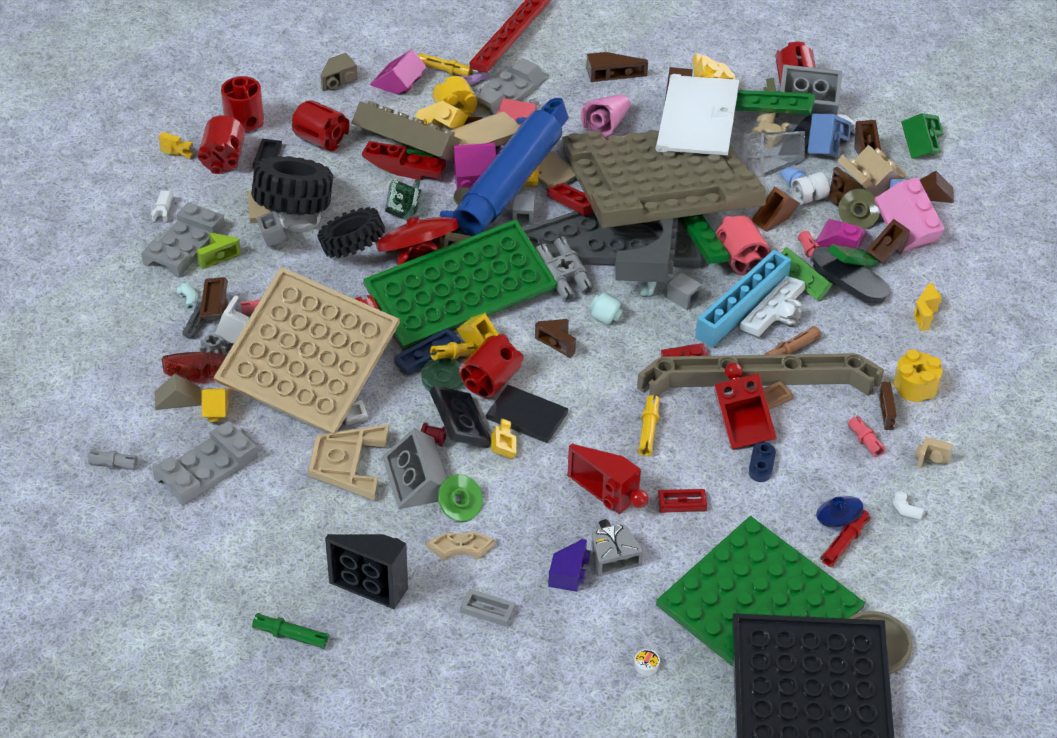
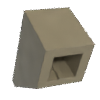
(338, 72)

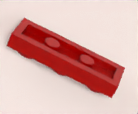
(570, 197)

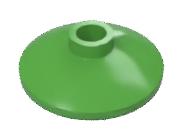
(469, 497)

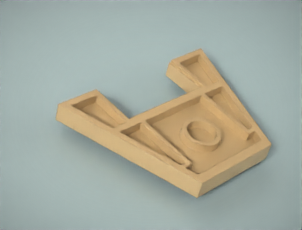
(338, 457)

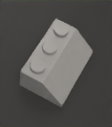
(823, 83)
(415, 470)

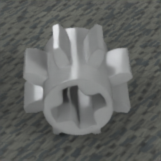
(213, 344)

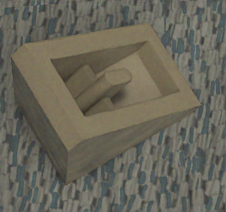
(177, 394)

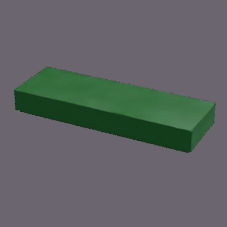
(853, 255)

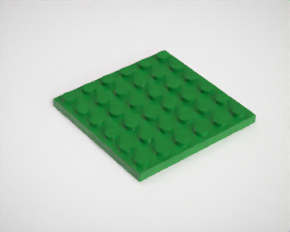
(752, 575)

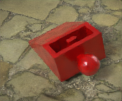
(745, 410)
(607, 477)

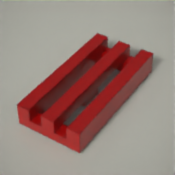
(682, 504)

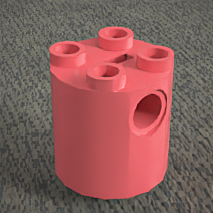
(743, 243)

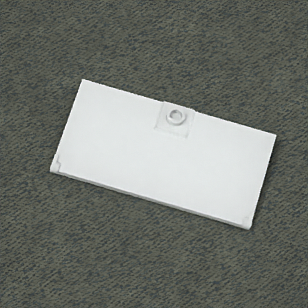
(698, 115)

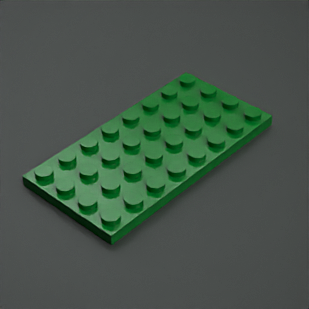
(460, 283)

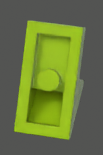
(220, 249)

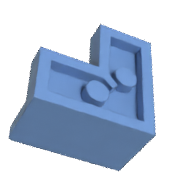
(826, 134)

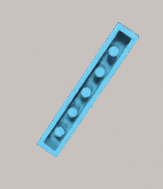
(742, 298)

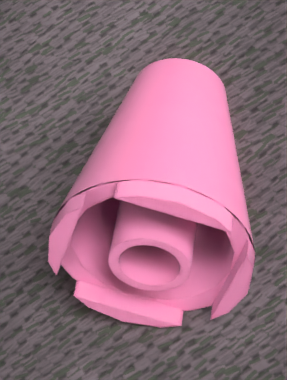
(605, 113)

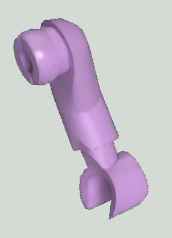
(475, 78)

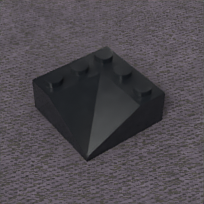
(368, 566)

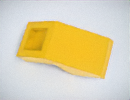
(926, 306)

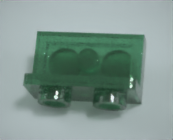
(402, 199)

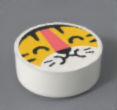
(646, 662)

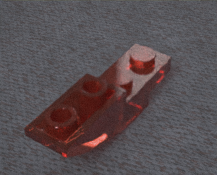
(193, 365)

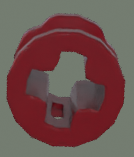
(438, 433)

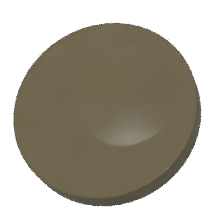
(898, 638)

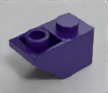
(567, 566)

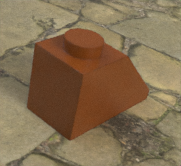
(777, 209)

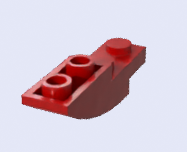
(399, 162)

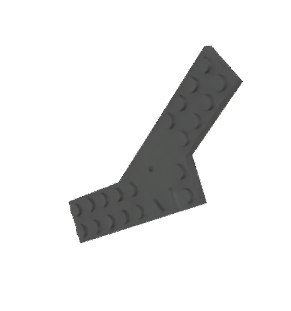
(601, 244)

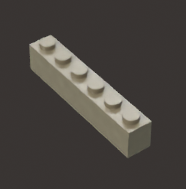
(406, 131)

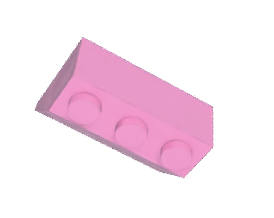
(912, 208)

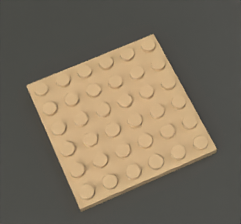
(307, 350)

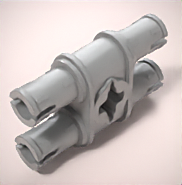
(566, 269)

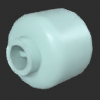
(605, 308)

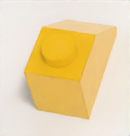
(477, 330)
(215, 403)

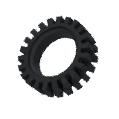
(351, 232)

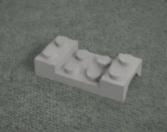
(180, 244)
(207, 463)

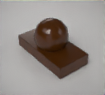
(214, 298)

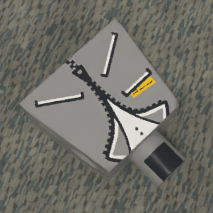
(614, 548)

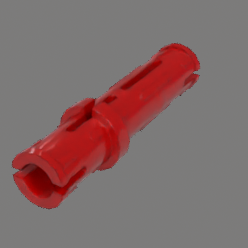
(844, 539)

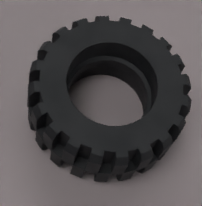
(292, 185)

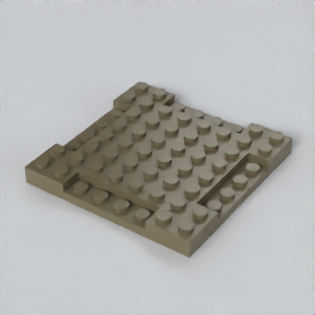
(638, 185)

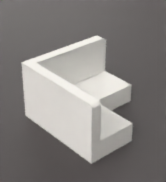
(231, 322)

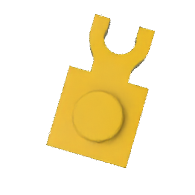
(173, 145)

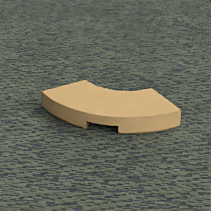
(461, 543)

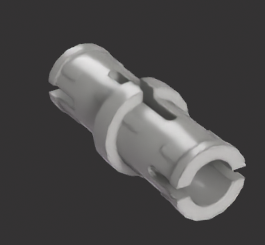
(112, 459)

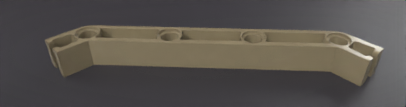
(787, 368)

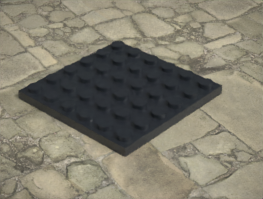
(810, 677)

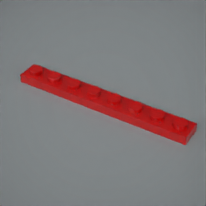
(507, 35)

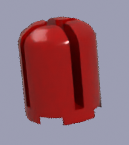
(789, 56)
(320, 124)

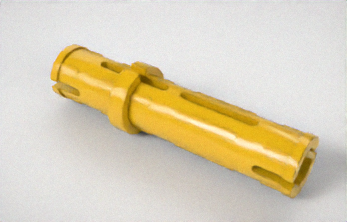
(452, 67)
(650, 418)

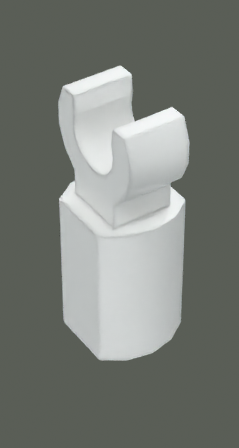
(162, 205)

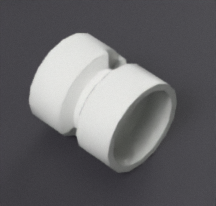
(811, 187)

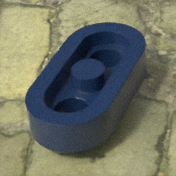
(762, 457)

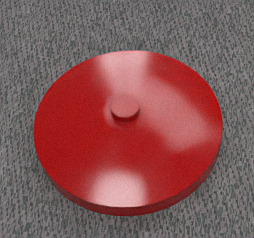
(416, 232)

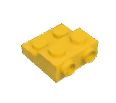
(708, 68)

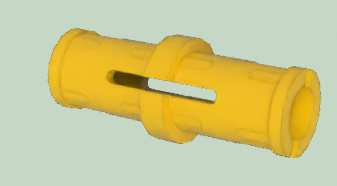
(452, 350)

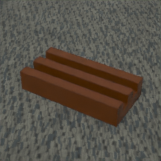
(887, 406)

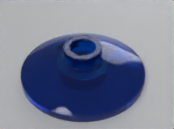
(839, 511)

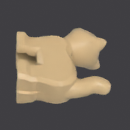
(766, 124)

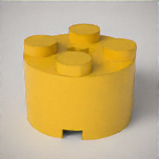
(457, 93)
(917, 376)

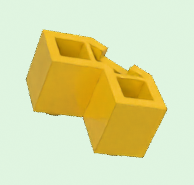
(442, 114)

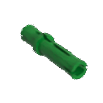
(280, 627)

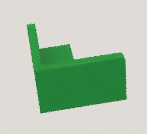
(922, 134)

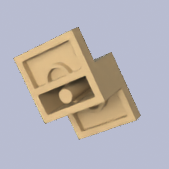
(872, 170)

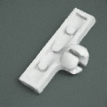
(777, 305)

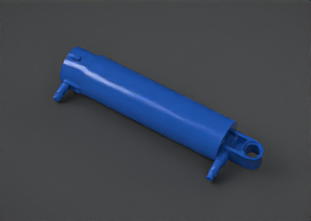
(510, 168)

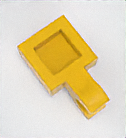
(502, 441)

